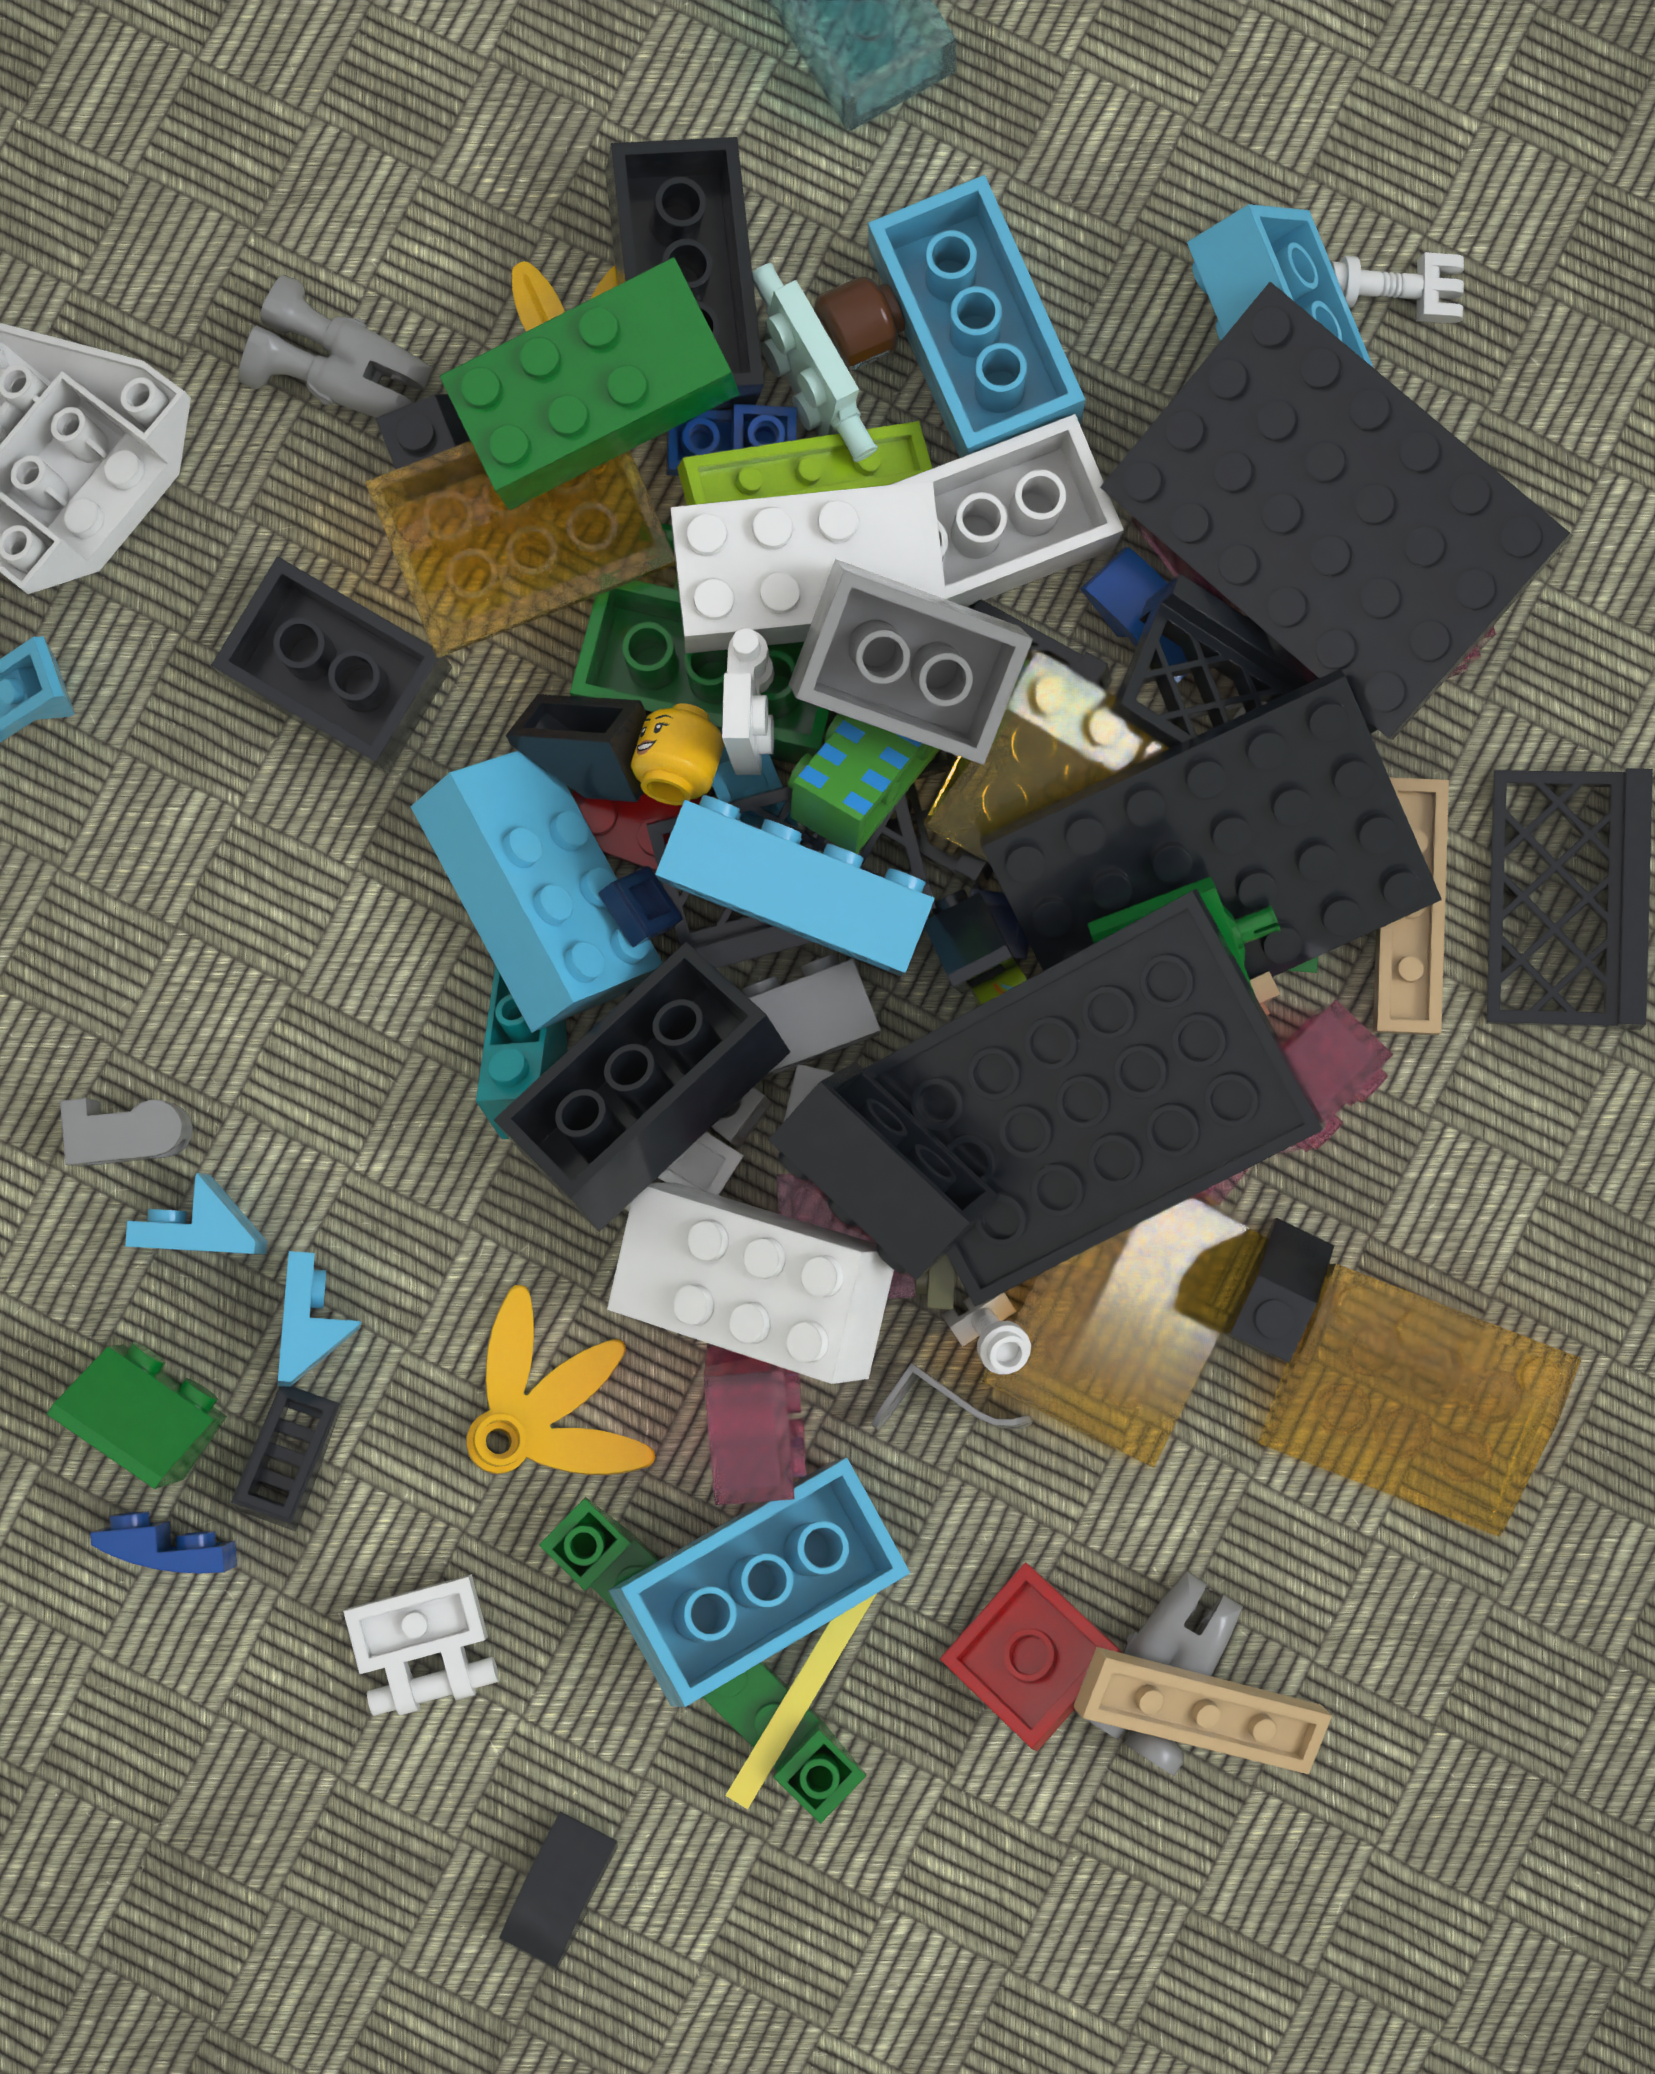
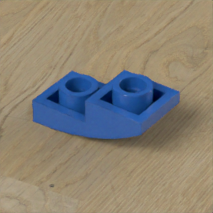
(729, 430)
(1120, 595)
(149, 1545)

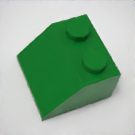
(140, 1414)

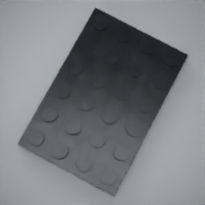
(1334, 510)
(1269, 805)
(1103, 1093)

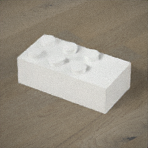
(1020, 511)
(771, 556)
(752, 1282)

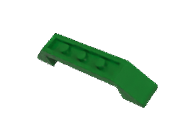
(814, 1762)

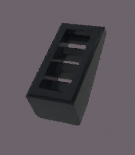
(256, 1472)

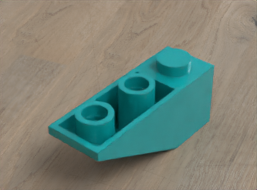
(512, 1053)

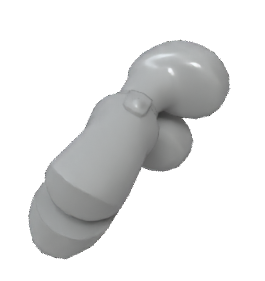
(355, 359)
(1171, 1643)

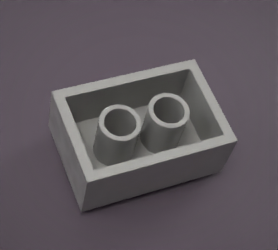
(909, 662)

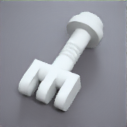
(1424, 286)
(1001, 1344)

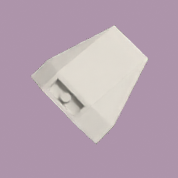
(81, 454)

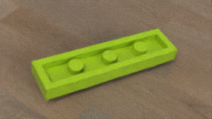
(804, 466)

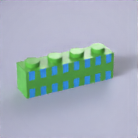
(854, 780)

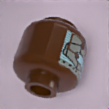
(861, 320)

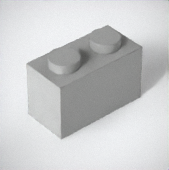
(817, 1011)

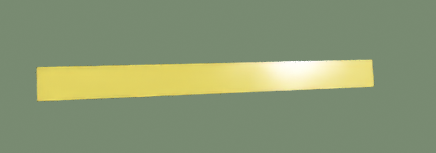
(795, 1704)

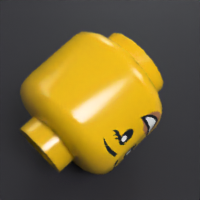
(677, 754)

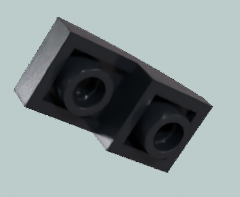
(558, 1890)

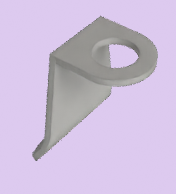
(907, 1381)

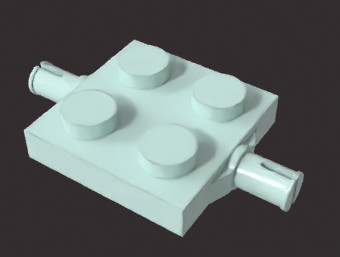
(804, 353)

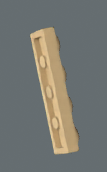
(1412, 948)
(1202, 1710)

